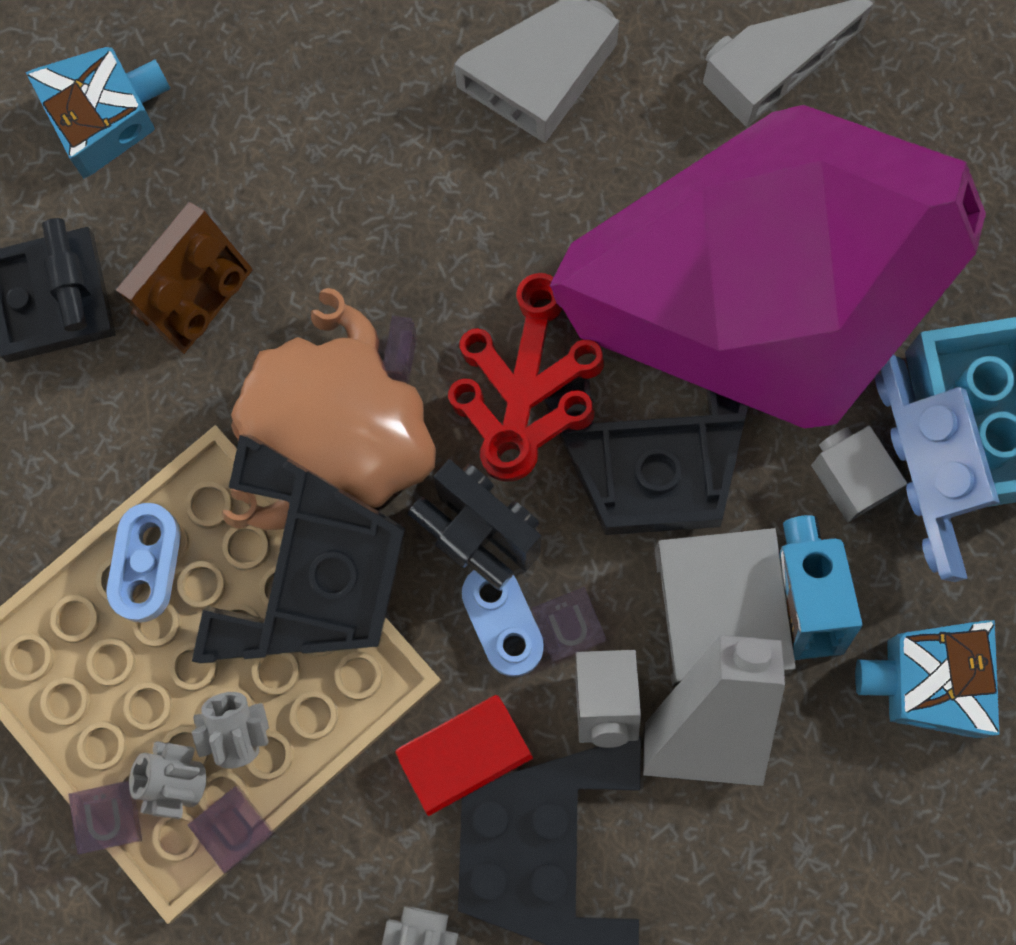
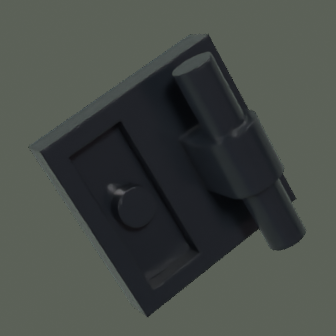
(52, 293)
(478, 521)

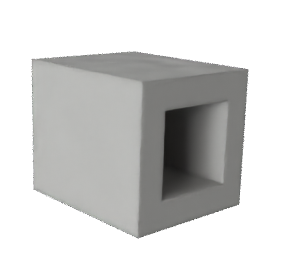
(857, 471)
(607, 697)

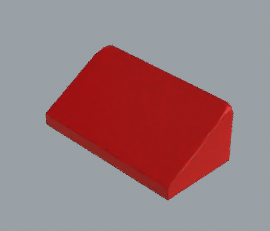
(463, 754)

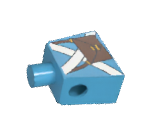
(97, 105)
(817, 591)
(938, 679)

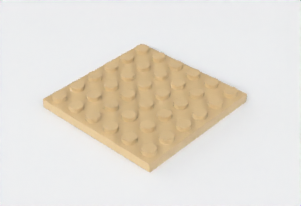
(100, 689)

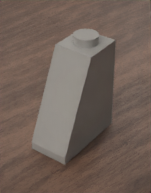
(540, 64)
(720, 715)

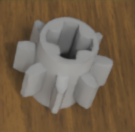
(230, 730)
(167, 780)
(419, 928)

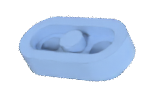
(141, 563)
(501, 620)

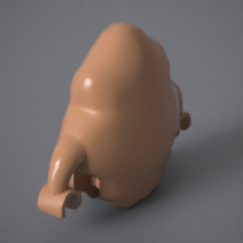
(333, 415)

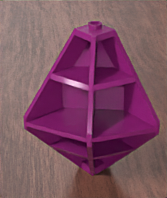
(778, 263)

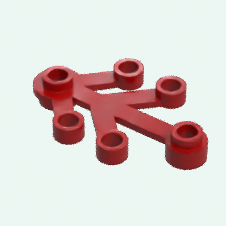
(524, 387)

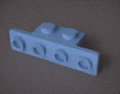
(943, 459)

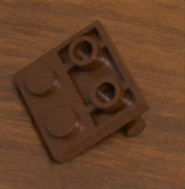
(185, 278)

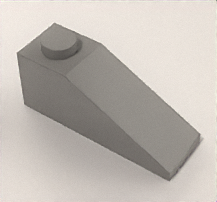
(777, 55)

